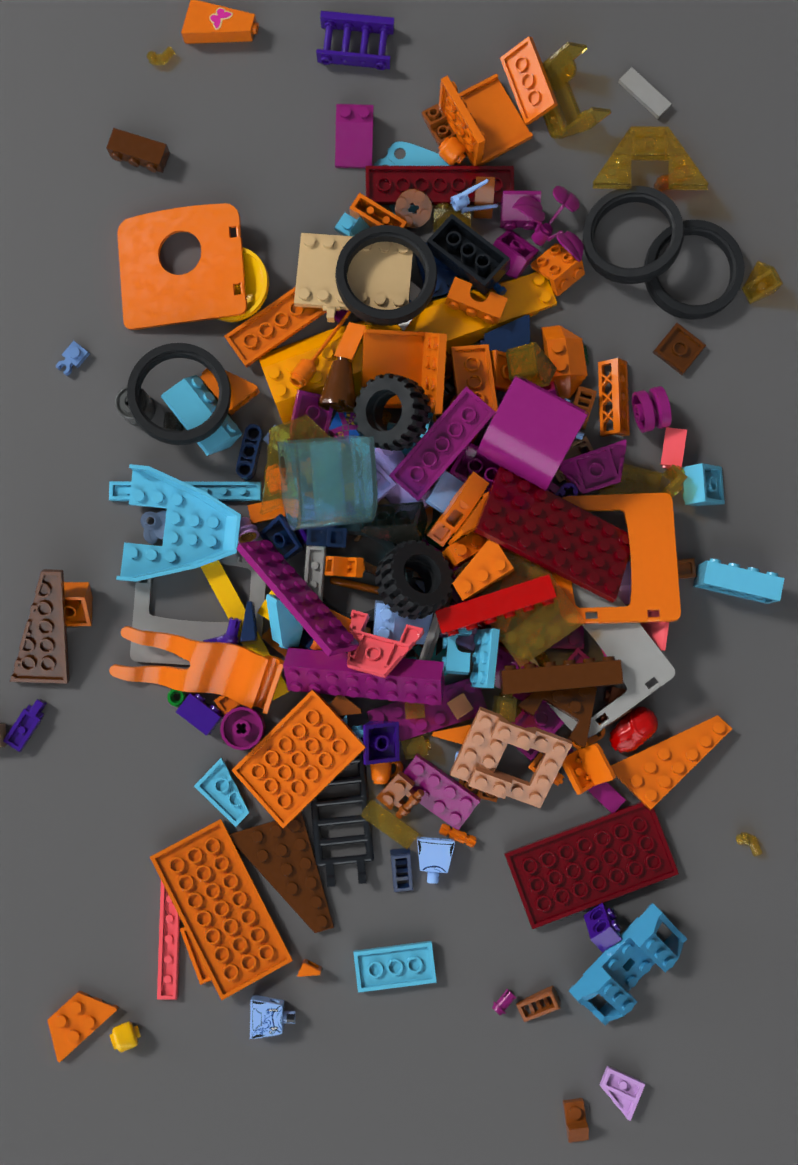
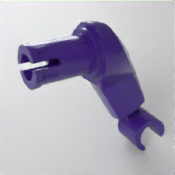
(231, 634)

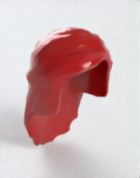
(633, 729)

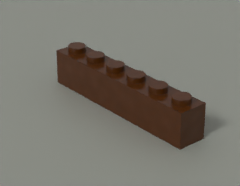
(562, 676)

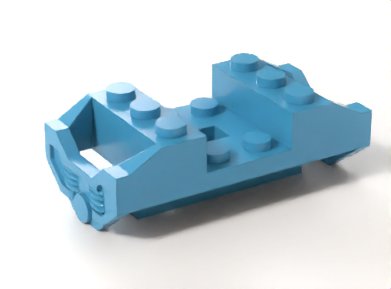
(626, 963)

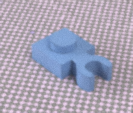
(73, 355)

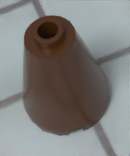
(339, 388)

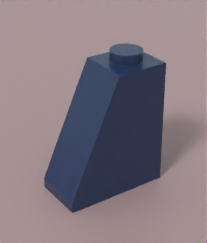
(509, 335)

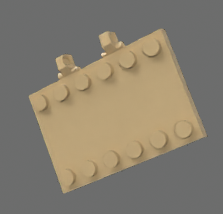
(376, 274)

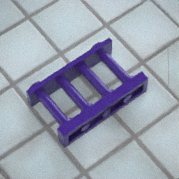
(360, 23)

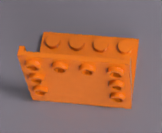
(483, 119)
(410, 355)

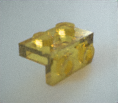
(443, 211)
(676, 476)

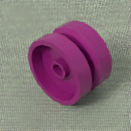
(651, 409)
(232, 732)

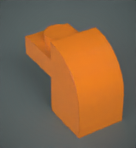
(344, 566)

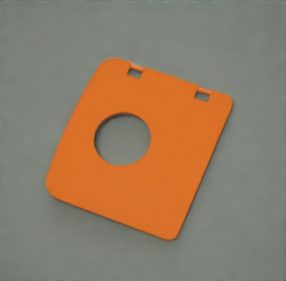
(207, 292)

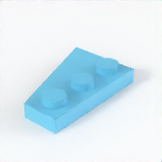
(223, 792)

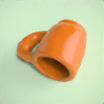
(382, 771)

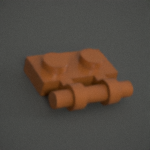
(395, 790)

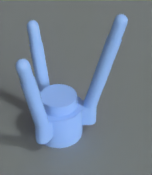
(461, 200)

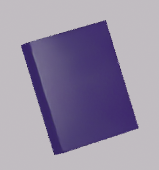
(381, 742)

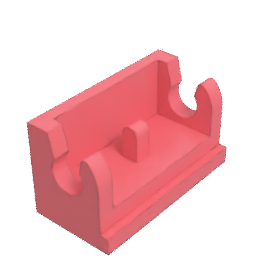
(673, 447)

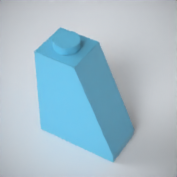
(283, 624)

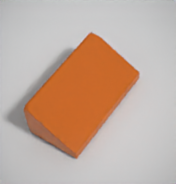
(350, 341)

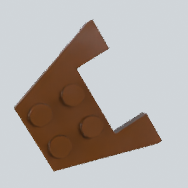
(574, 702)

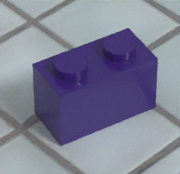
(200, 713)

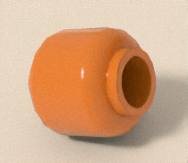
(452, 151)

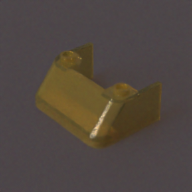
(565, 118)

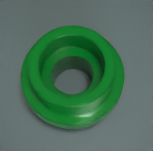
(171, 699)

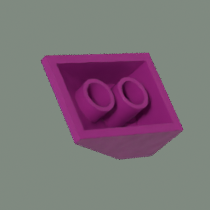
(354, 136)

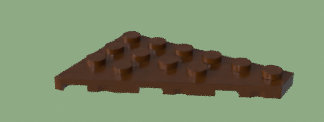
(289, 866)

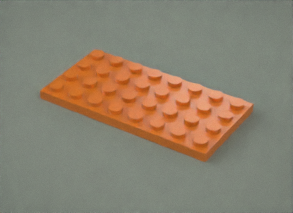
(221, 909)

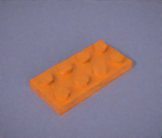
(528, 81)
(474, 369)

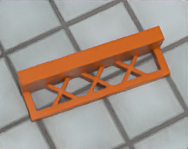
(617, 396)

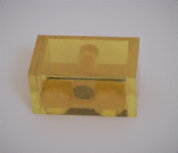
(505, 706)

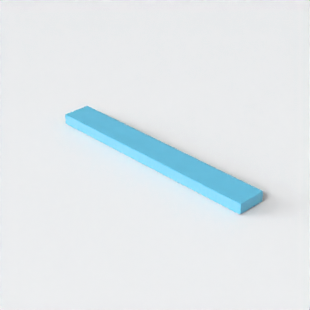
(220, 490)

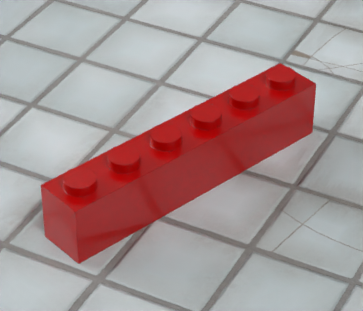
(495, 605)

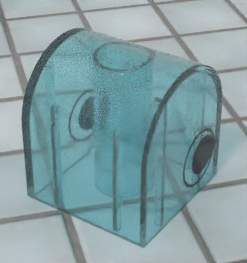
(328, 481)

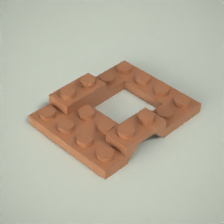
(485, 747)

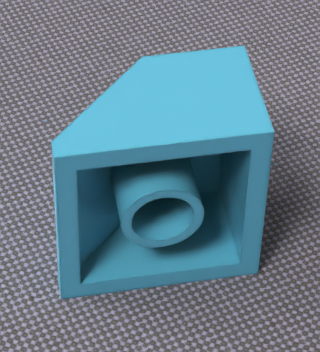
(703, 485)

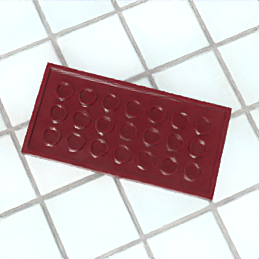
(555, 534)
(590, 864)

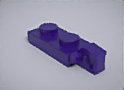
(25, 725)

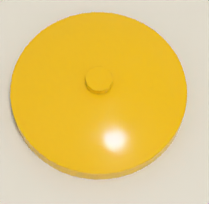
(255, 285)

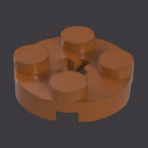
(418, 198)

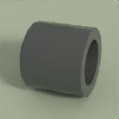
(123, 409)

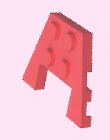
(375, 653)

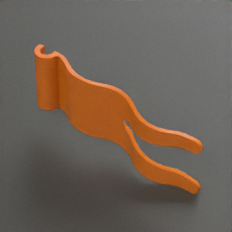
(213, 668)

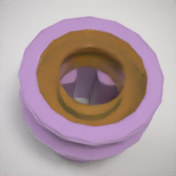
(247, 531)

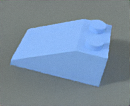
(391, 625)

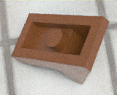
(575, 1120)

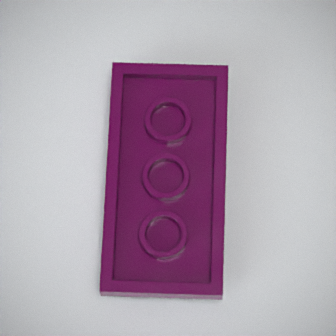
(441, 792)

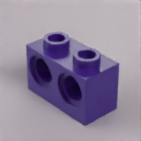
(603, 927)

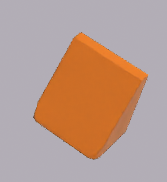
(309, 968)

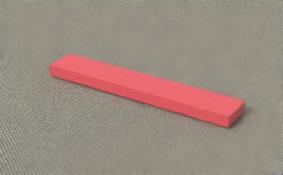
(168, 949)

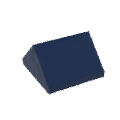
(282, 537)

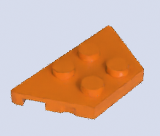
(77, 1021)

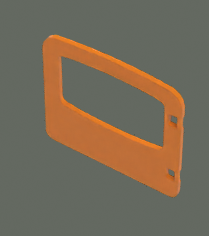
(651, 554)

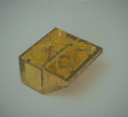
(530, 363)

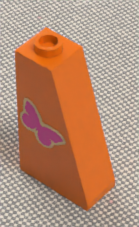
(217, 24)

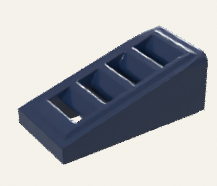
(249, 627)
(396, 854)

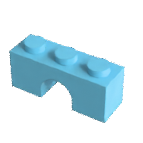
(454, 660)

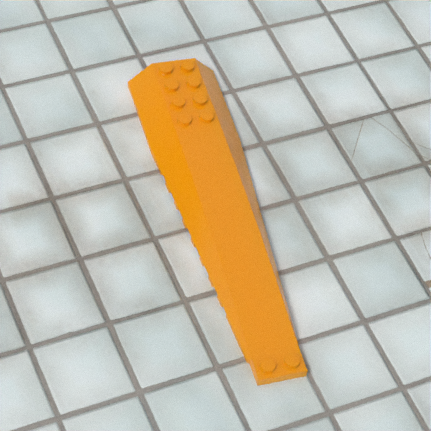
(525, 297)

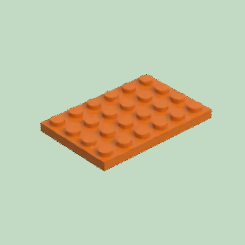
(298, 758)

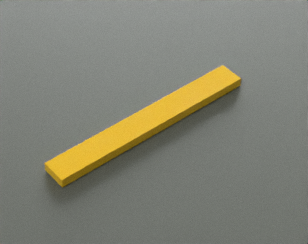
(234, 608)

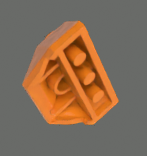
(568, 357)

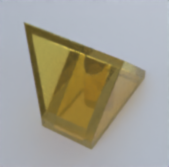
(761, 282)

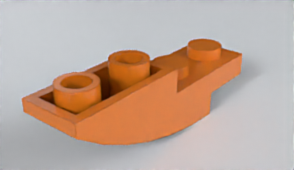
(458, 509)

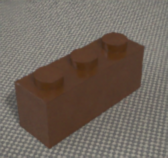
(138, 150)

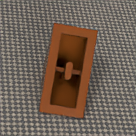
(344, 706)

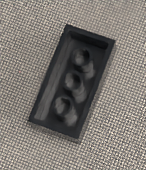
(468, 254)

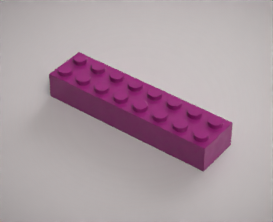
(408, 682)

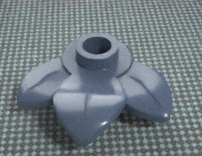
(155, 530)

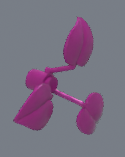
(543, 232)

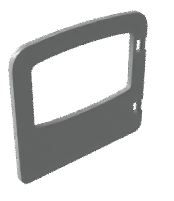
(190, 629)
(638, 656)

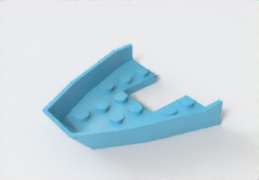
(195, 529)

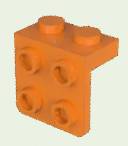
(559, 268)
(587, 768)

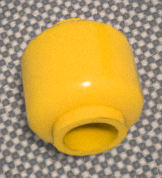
(125, 1036)

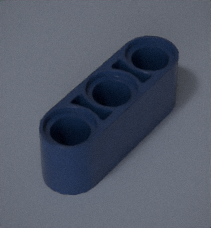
(249, 443)

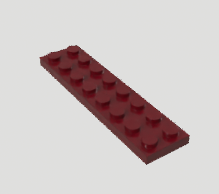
(438, 182)

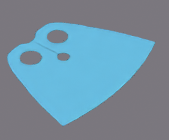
(414, 157)

